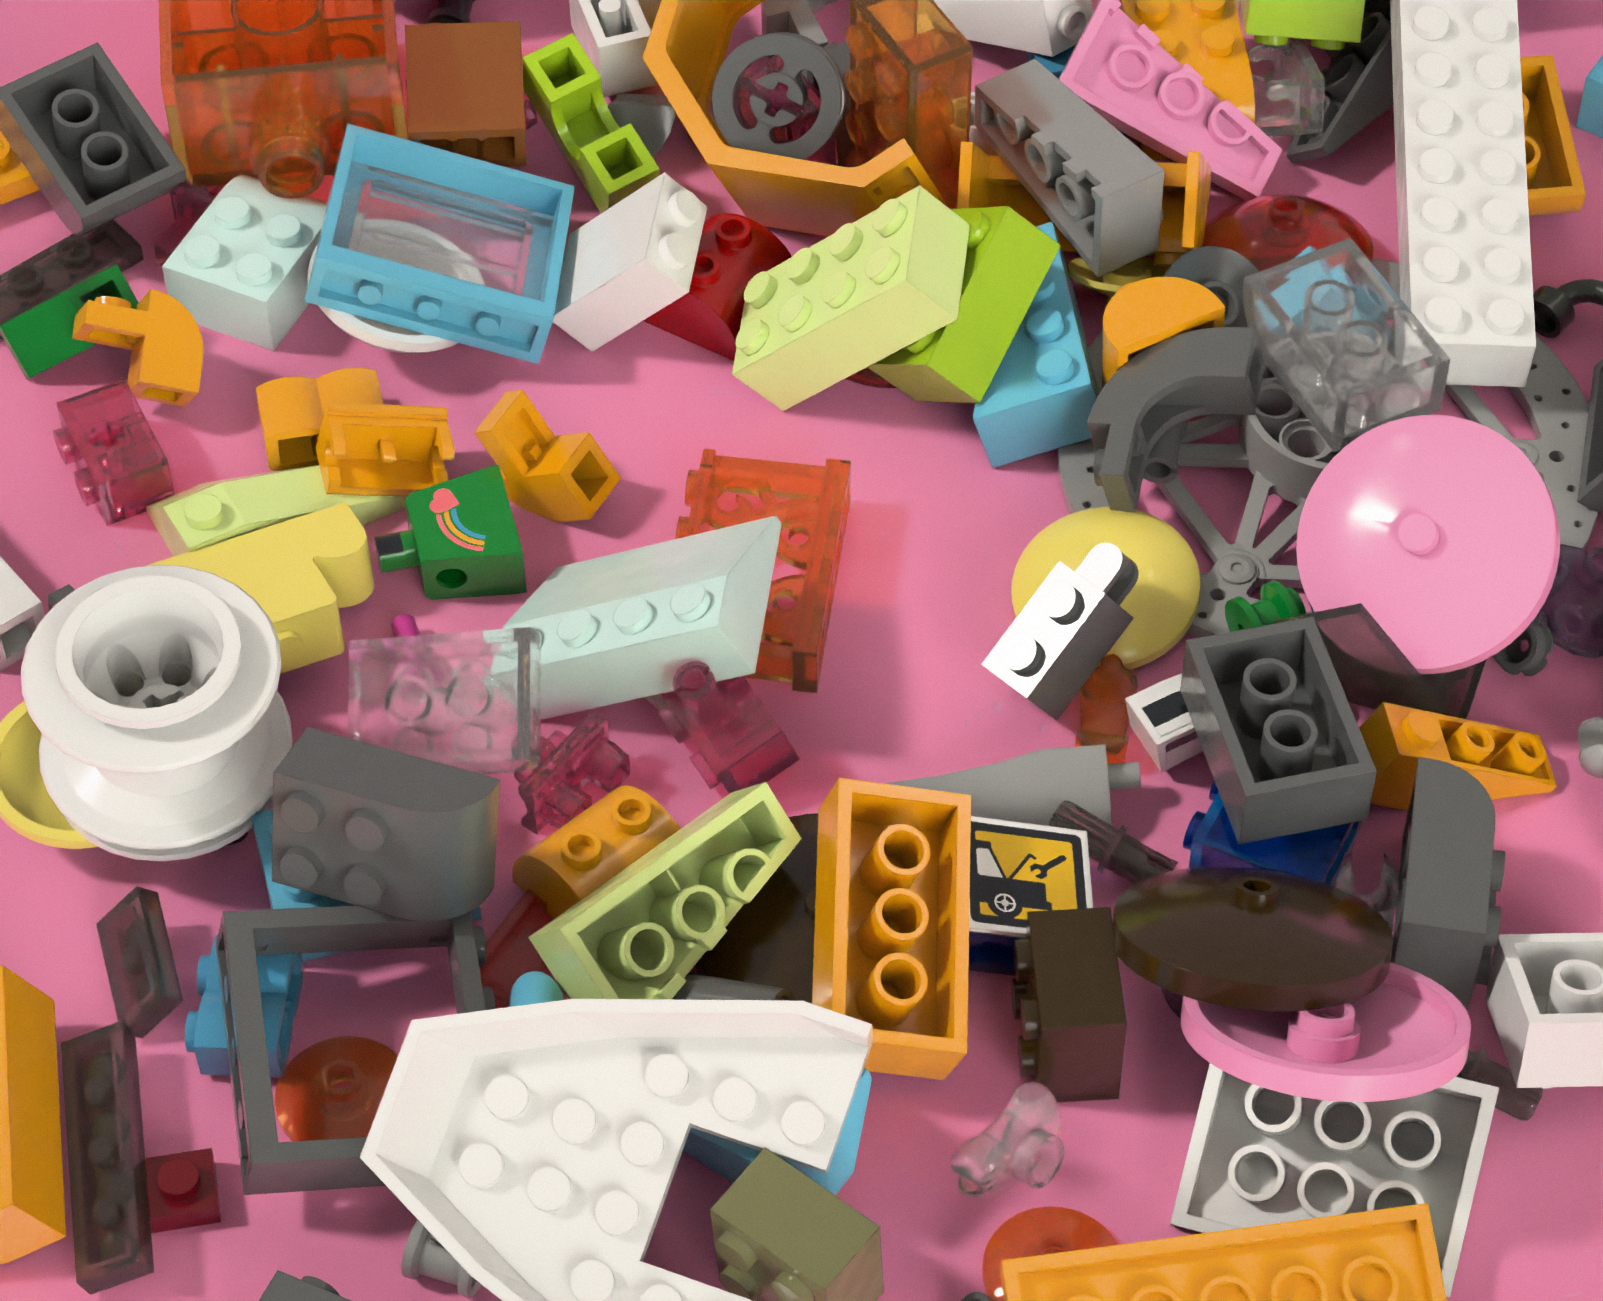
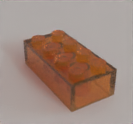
(909, 83)

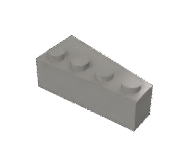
(1074, 165)

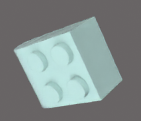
(247, 262)

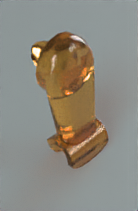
(1104, 708)

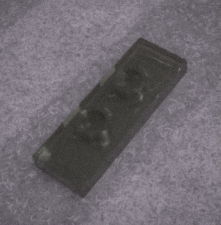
(65, 266)

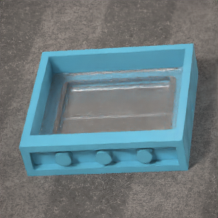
(441, 244)

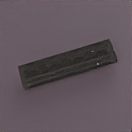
(106, 1158)

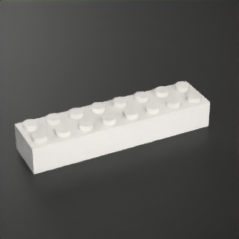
(1464, 185)

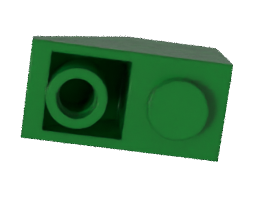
(45, 332)

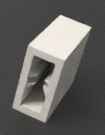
(629, 262)

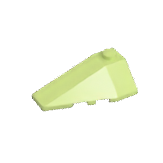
(252, 502)

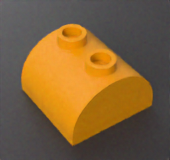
(1151, 312)
(593, 848)

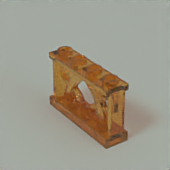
(818, 511)

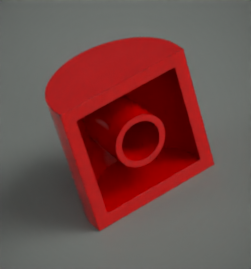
(727, 259)

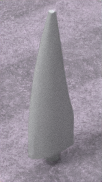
(1037, 783)

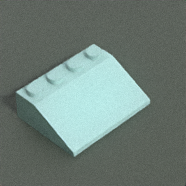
(636, 616)

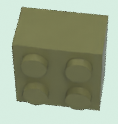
(793, 1239)

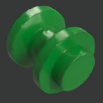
(1275, 604)

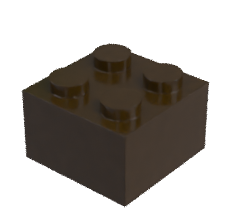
(1070, 1004)

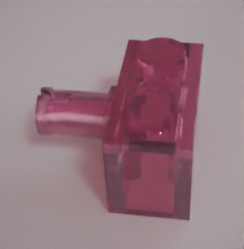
(729, 727)

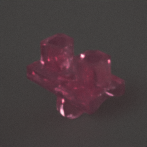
(566, 765)

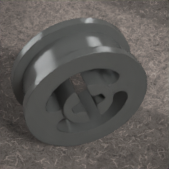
(798, 55)

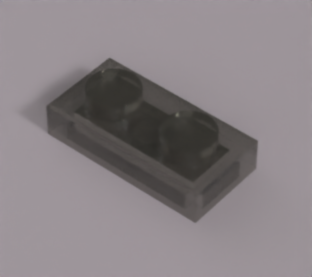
(139, 961)

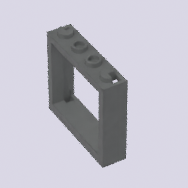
(243, 935)

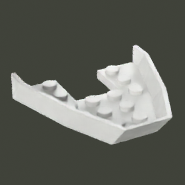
(557, 1127)

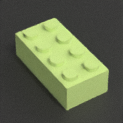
(852, 299)

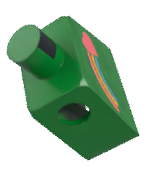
(459, 539)

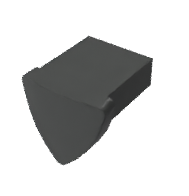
(649, 115)

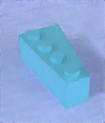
(1044, 379)

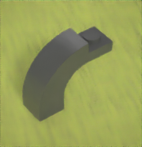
(1158, 388)

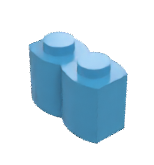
(280, 995)

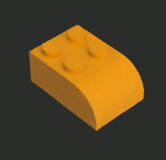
(1206, 38)
(1550, 152)

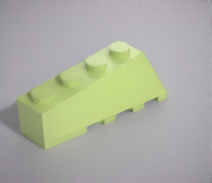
(670, 905)

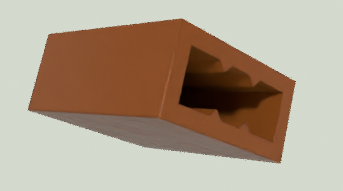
(467, 89)

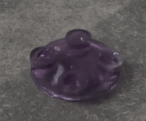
(1576, 602)

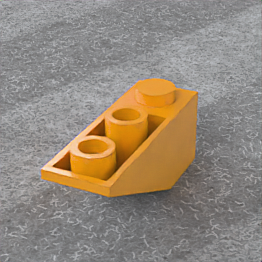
(1499, 757)

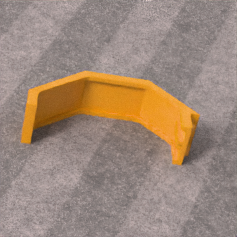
(772, 189)

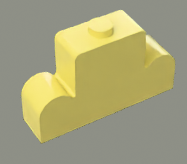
(298, 577)

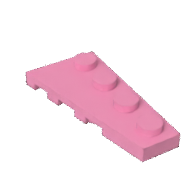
(1164, 104)

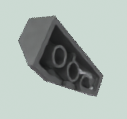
(1355, 86)

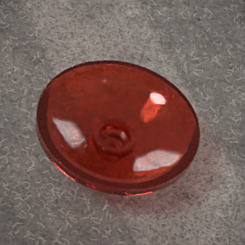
(1282, 226)

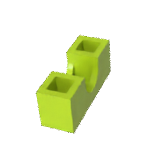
(572, 106)

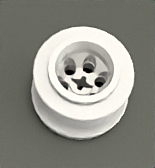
(157, 710)

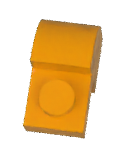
(161, 339)
(543, 472)

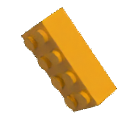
(895, 921)

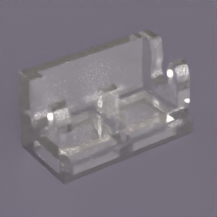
(1292, 94)

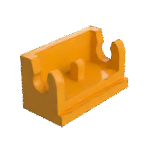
(383, 448)

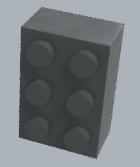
(1277, 730)

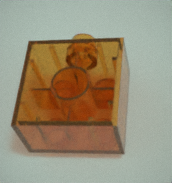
(276, 84)

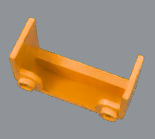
(1185, 198)

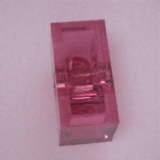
(114, 451)

